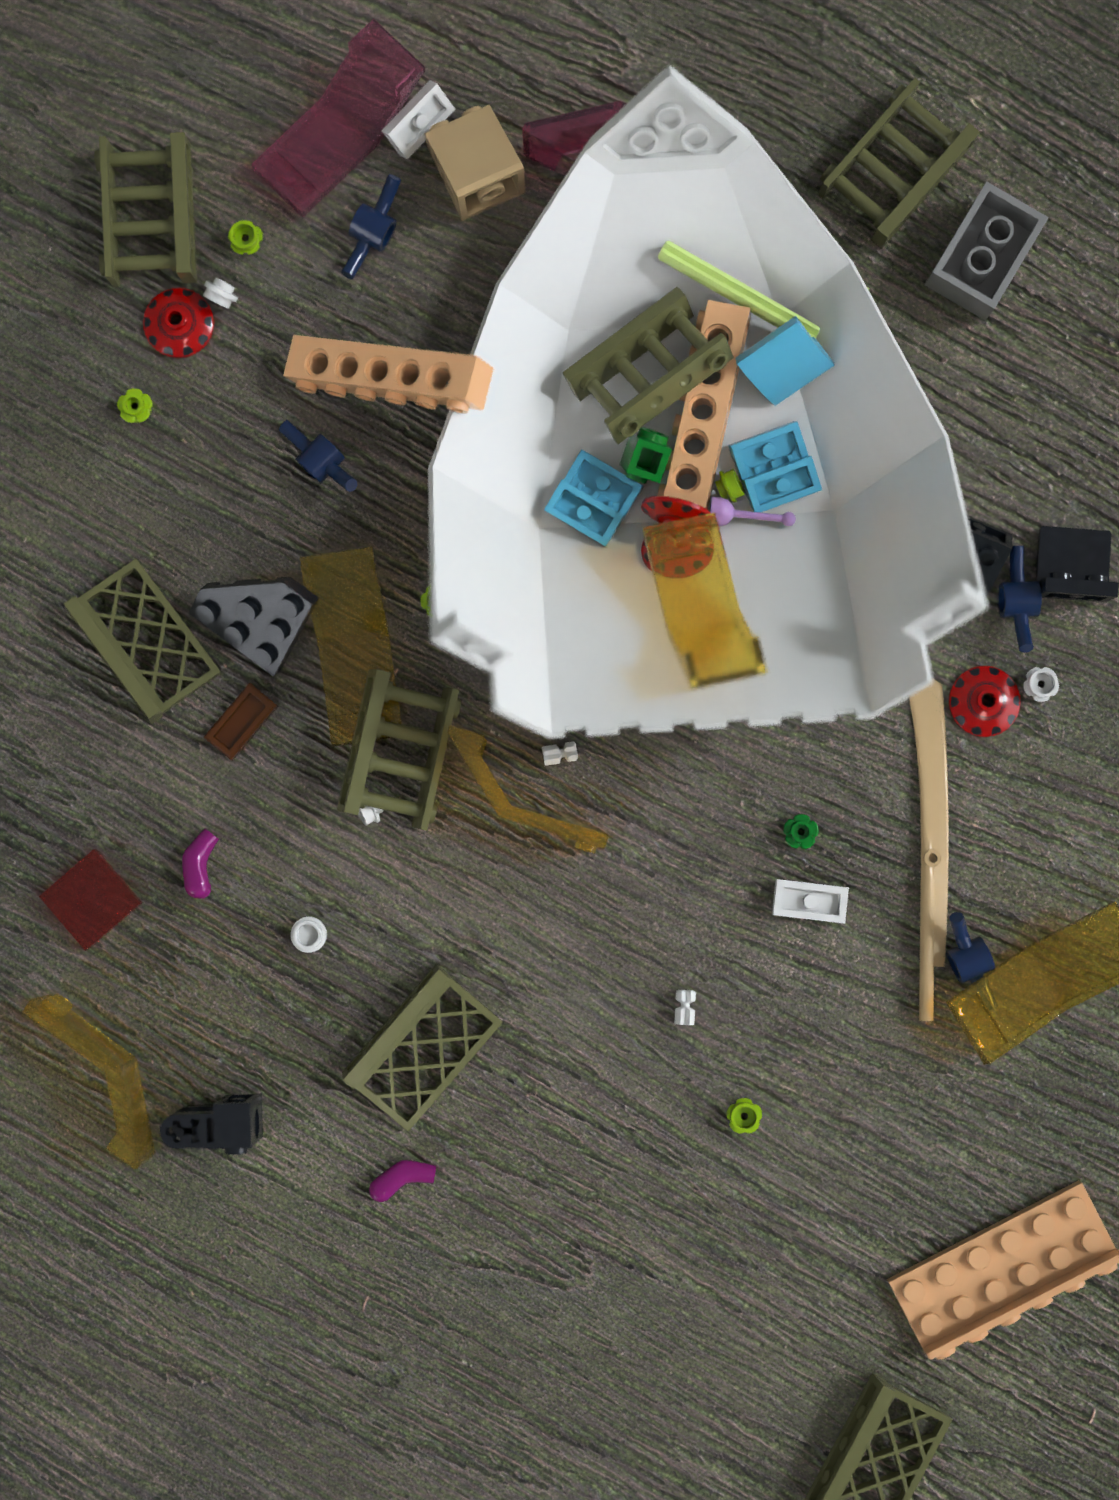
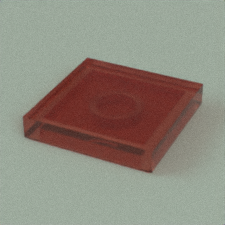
(90, 899)

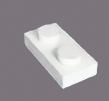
(409, 126)
(810, 901)

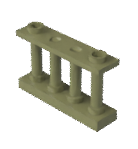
(177, 191)
(908, 195)
(629, 344)
(372, 725)

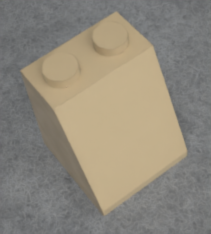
(476, 161)

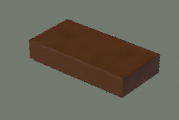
(241, 721)

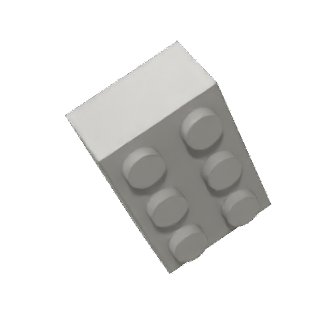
(986, 251)

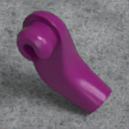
(195, 865)
(398, 1175)

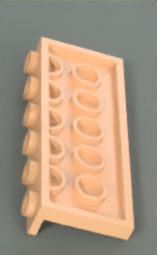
(1005, 1271)

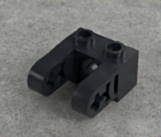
(227, 1124)

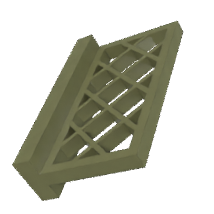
(117, 659)
(399, 1026)
(856, 1438)

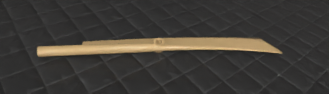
(931, 750)

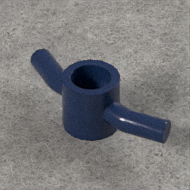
(372, 227)
(319, 457)
(1019, 599)
(970, 957)

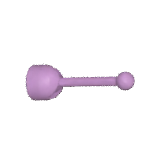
(725, 512)

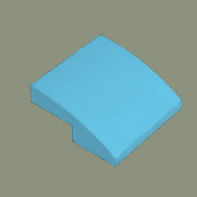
(784, 361)
(775, 467)
(593, 498)

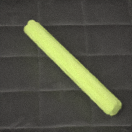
(730, 287)

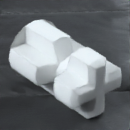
(553, 755)
(685, 1015)

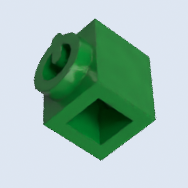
(646, 455)

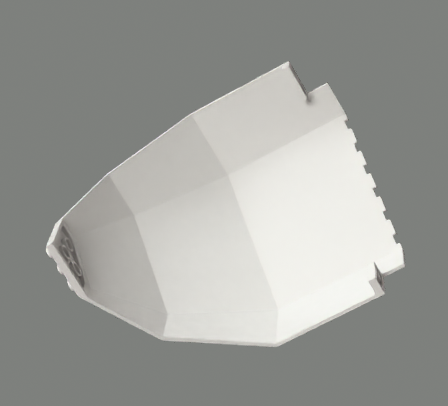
(835, 598)

